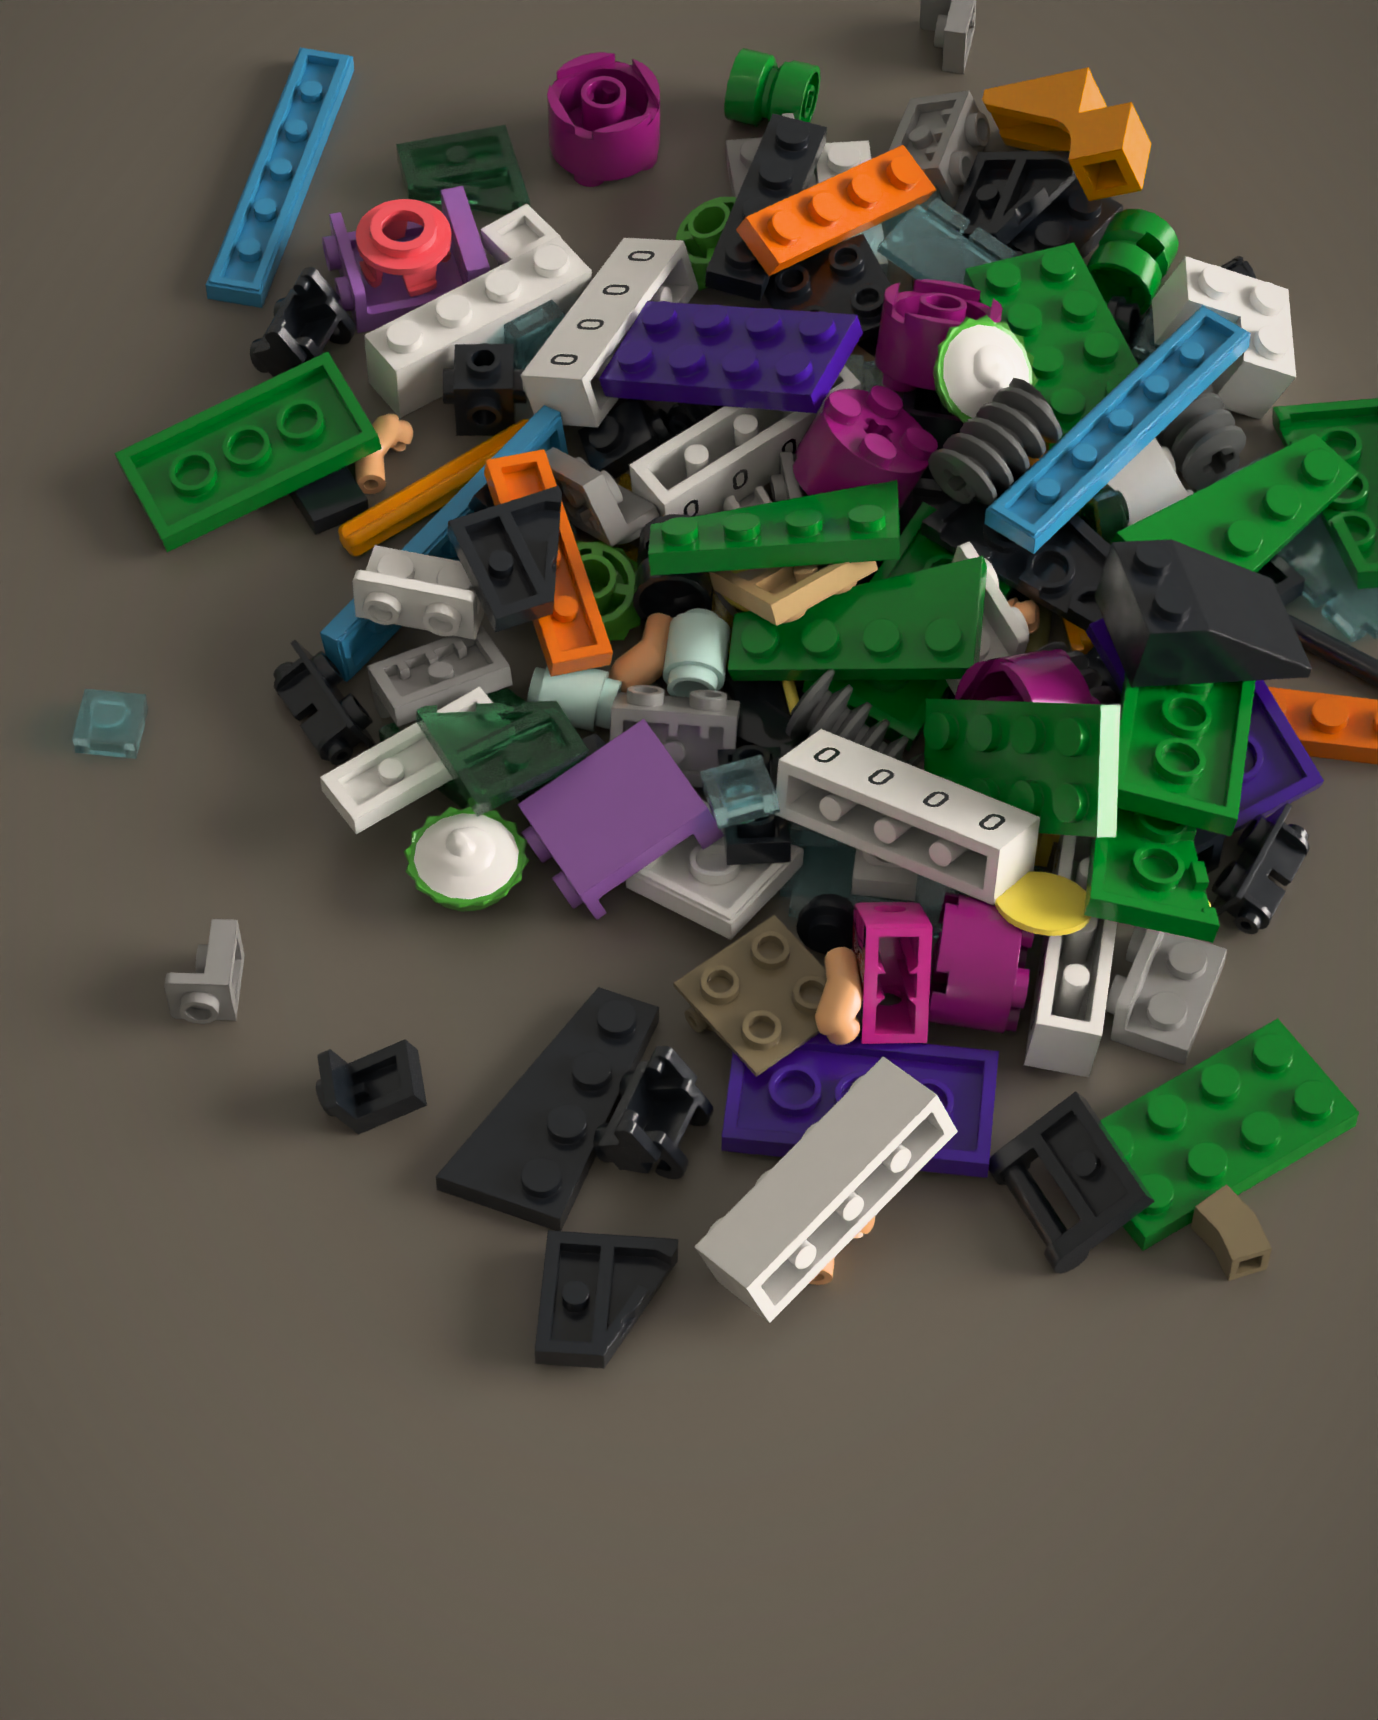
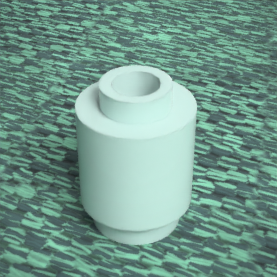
(696, 652)
(582, 695)

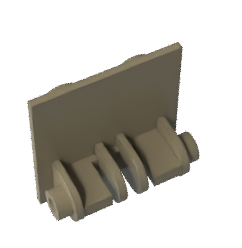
(757, 995)

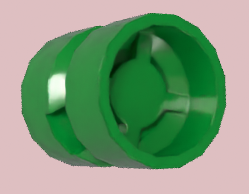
(761, 88)
(1133, 257)

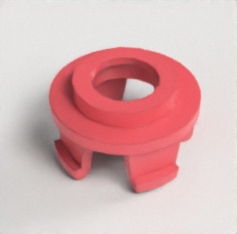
(412, 259)

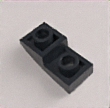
(766, 837)

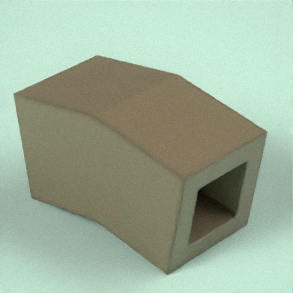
(1232, 1233)

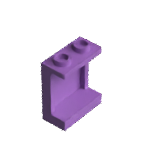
(390, 300)
(614, 816)

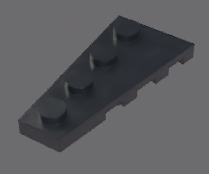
(1057, 576)
(541, 1135)

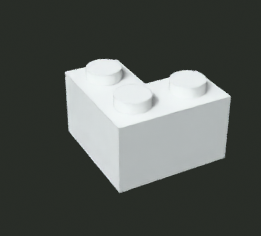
(1257, 306)

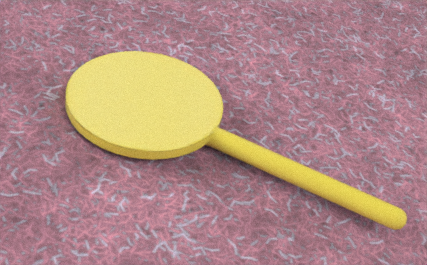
(1044, 904)

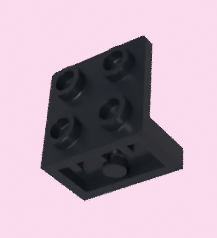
(834, 281)

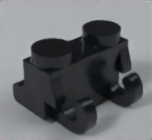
(302, 325)
(653, 1116)

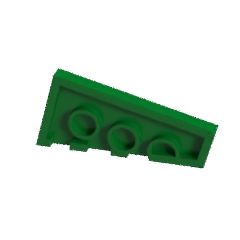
(1254, 509)
(1353, 516)
(1150, 878)

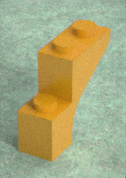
(1070, 115)

